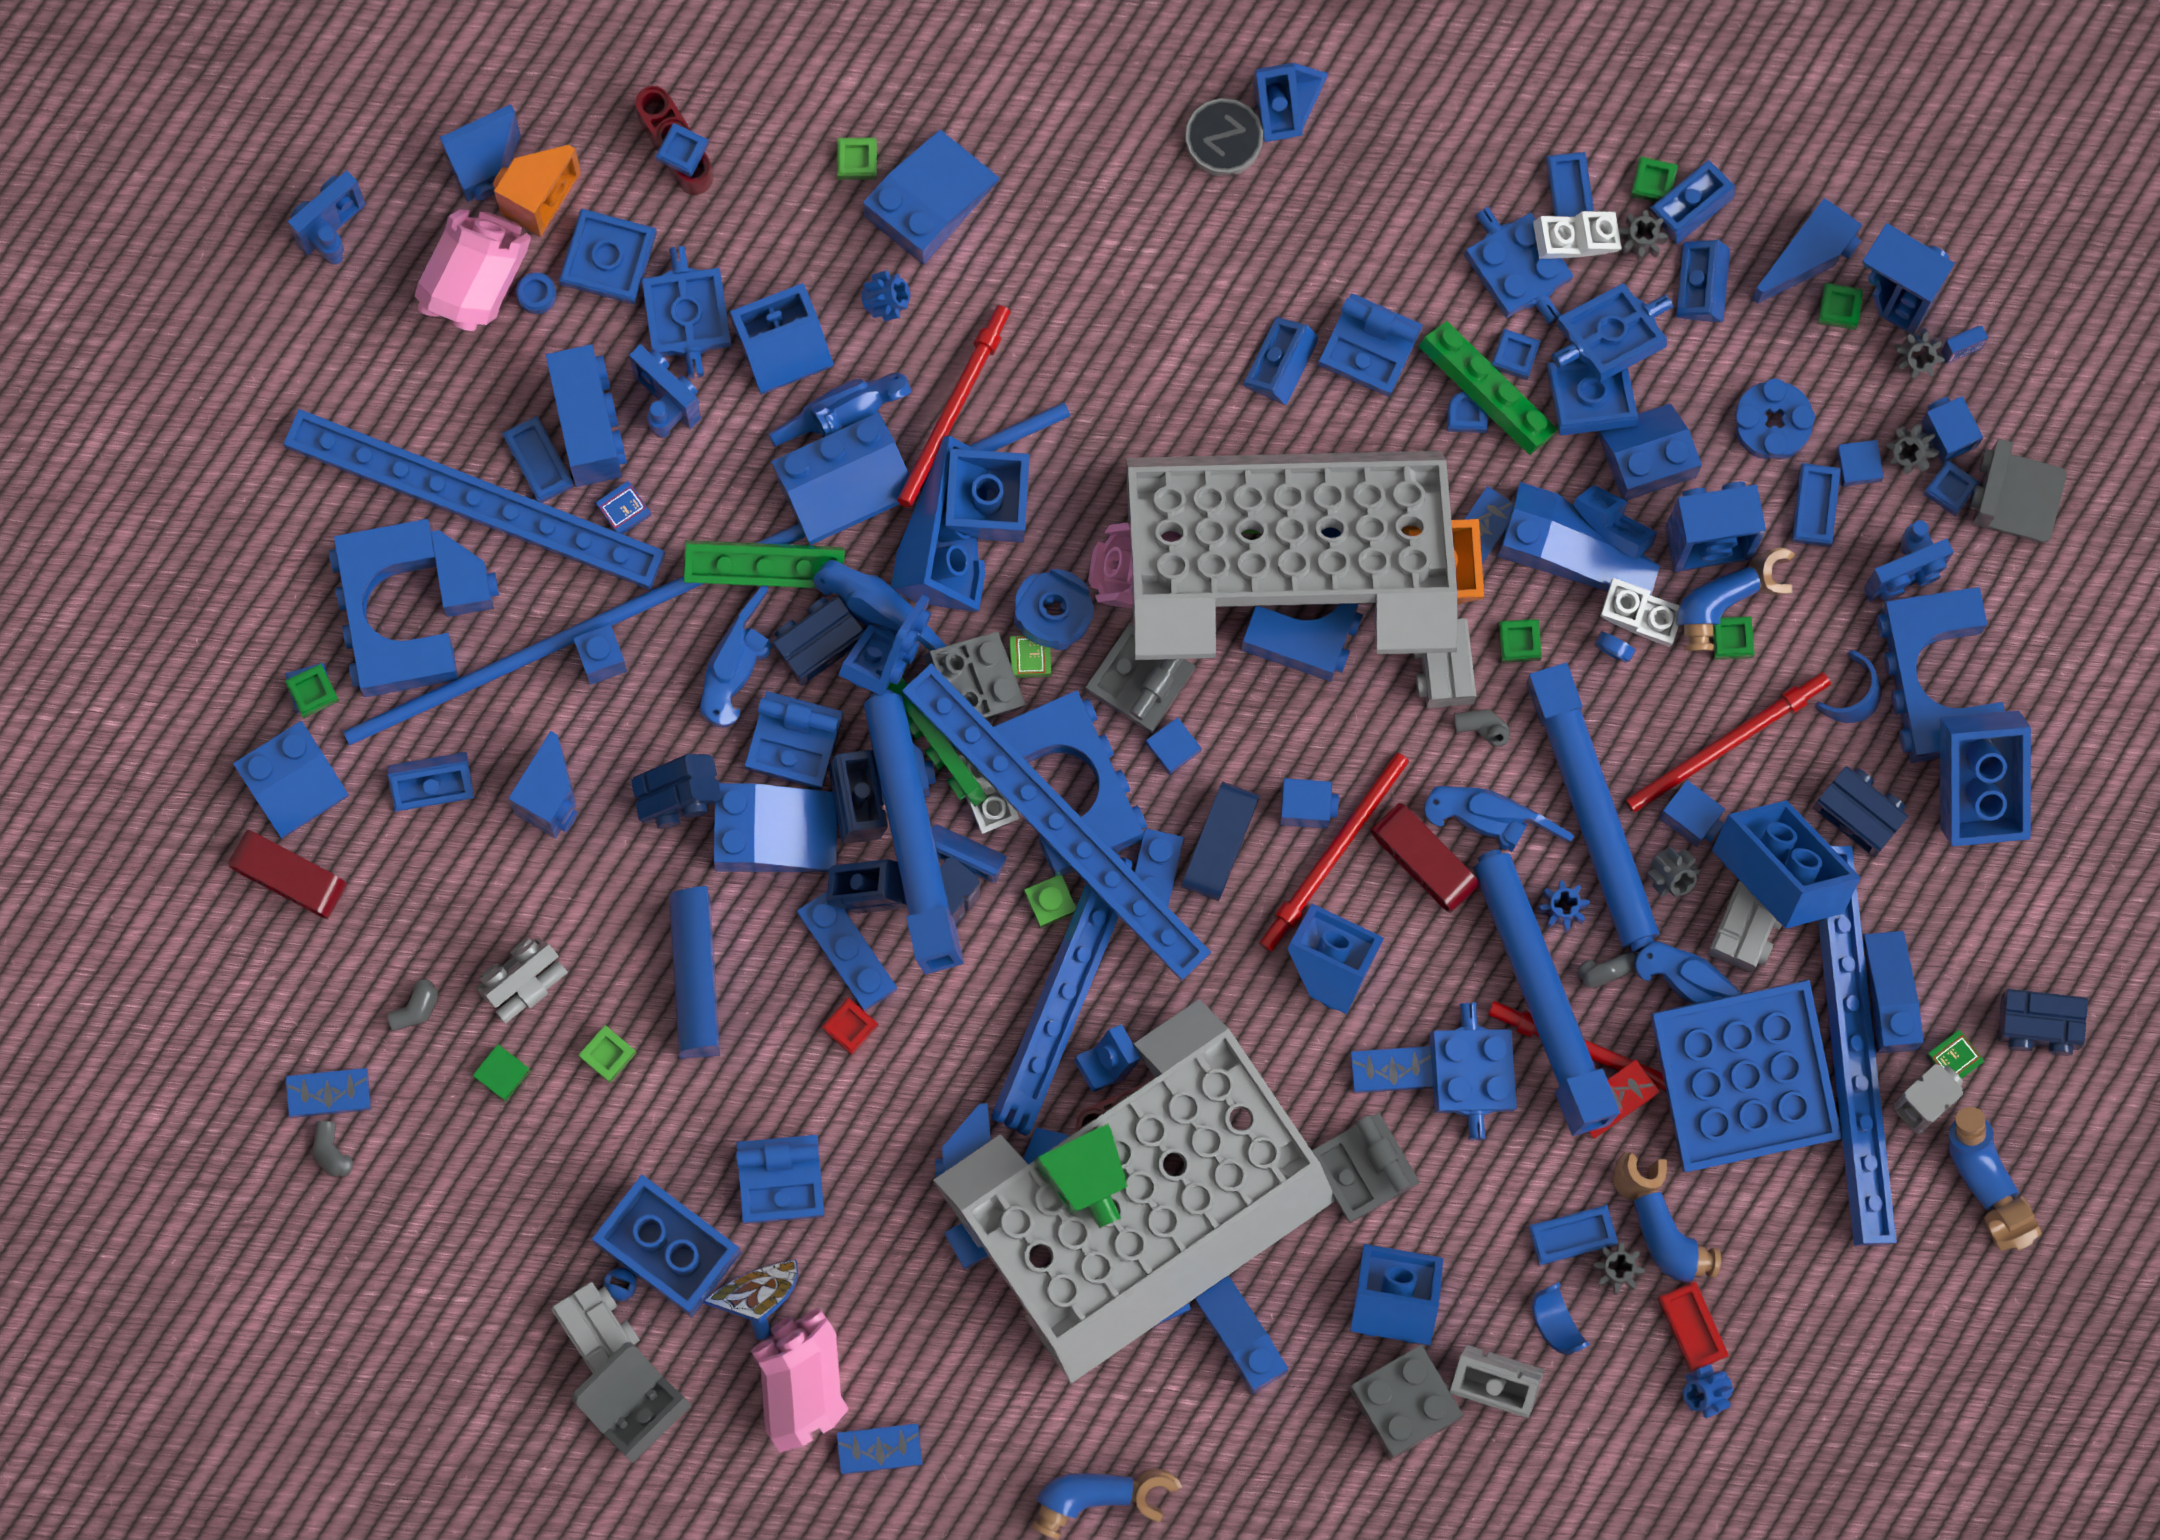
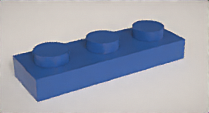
(847, 952)

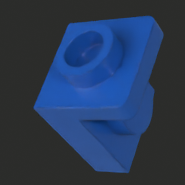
(1109, 1060)

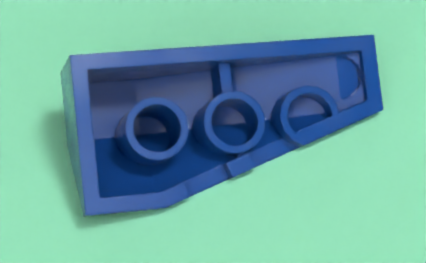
(1556, 539)
(935, 558)

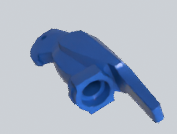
(843, 407)
(870, 600)
(732, 666)
(1487, 814)
(1684, 972)

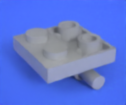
(519, 978)

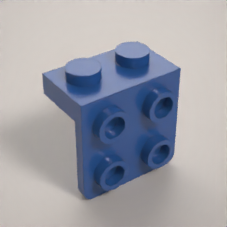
(882, 657)

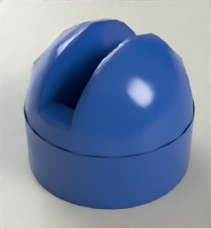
(618, 1293)

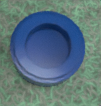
(536, 293)
(1614, 647)

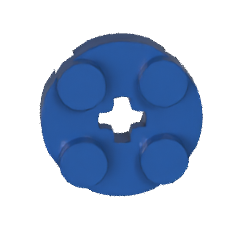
(1774, 442)
(1056, 630)

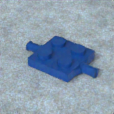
(1511, 267)
(686, 312)
(1612, 332)
(1473, 1071)

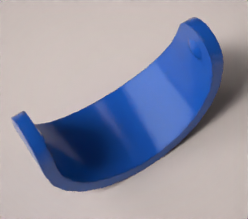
(1866, 706)
(1555, 1321)

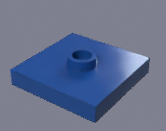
(607, 256)
(1586, 403)

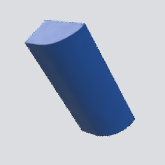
(694, 973)

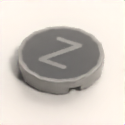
(1224, 137)

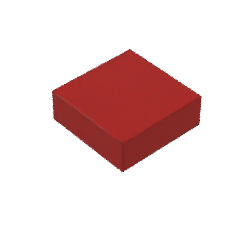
(850, 1026)

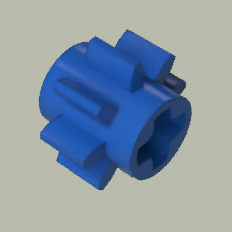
(885, 295)
(1571, 898)
(1707, 1391)

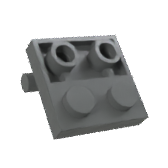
(980, 674)
(1138, 687)
(1365, 1167)

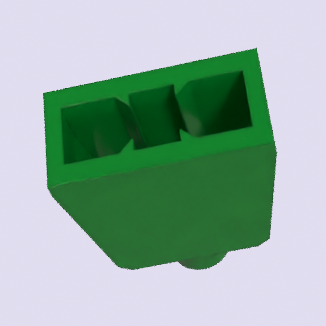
(1086, 1174)

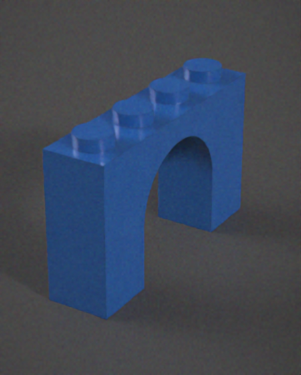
(363, 563)
(1908, 629)
(1304, 644)
(1068, 729)

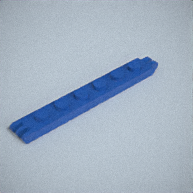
(1056, 1012)

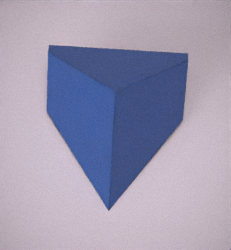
(1286, 98)

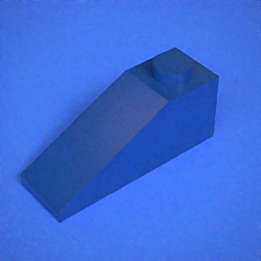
(1814, 249)
(1892, 993)
(1241, 1335)

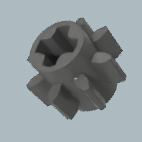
(1642, 225)
(1923, 362)
(1909, 460)
(1673, 872)
(1609, 1275)

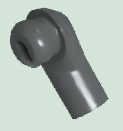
(1486, 723)
(1598, 975)
(418, 1009)
(325, 1152)

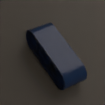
(1220, 841)

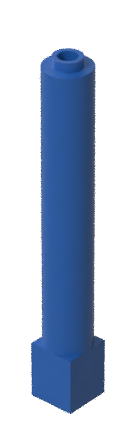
(1561, 715)
(929, 918)
(1582, 1089)

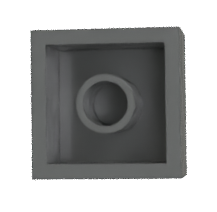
(1405, 1402)

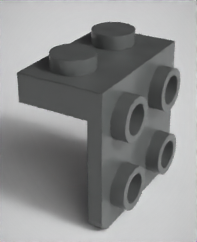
(2017, 494)
(630, 1401)

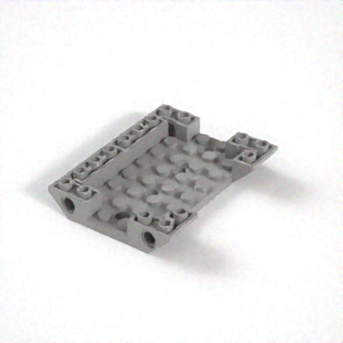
(1292, 562)
(1173, 1231)

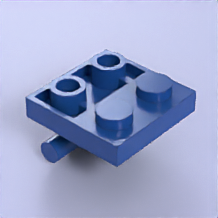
(317, 221)
(1370, 345)
(675, 396)
(1920, 565)
(793, 740)
(780, 1179)

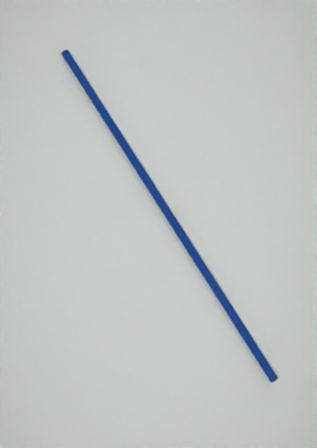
(632, 607)

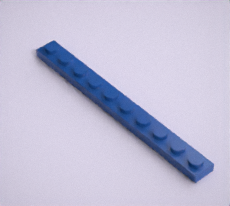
(474, 499)
(1056, 822)
(1856, 1073)

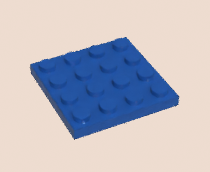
(1745, 1075)

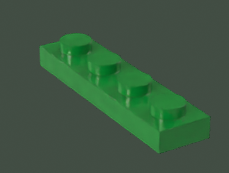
(1488, 388)
(755, 563)
(941, 751)

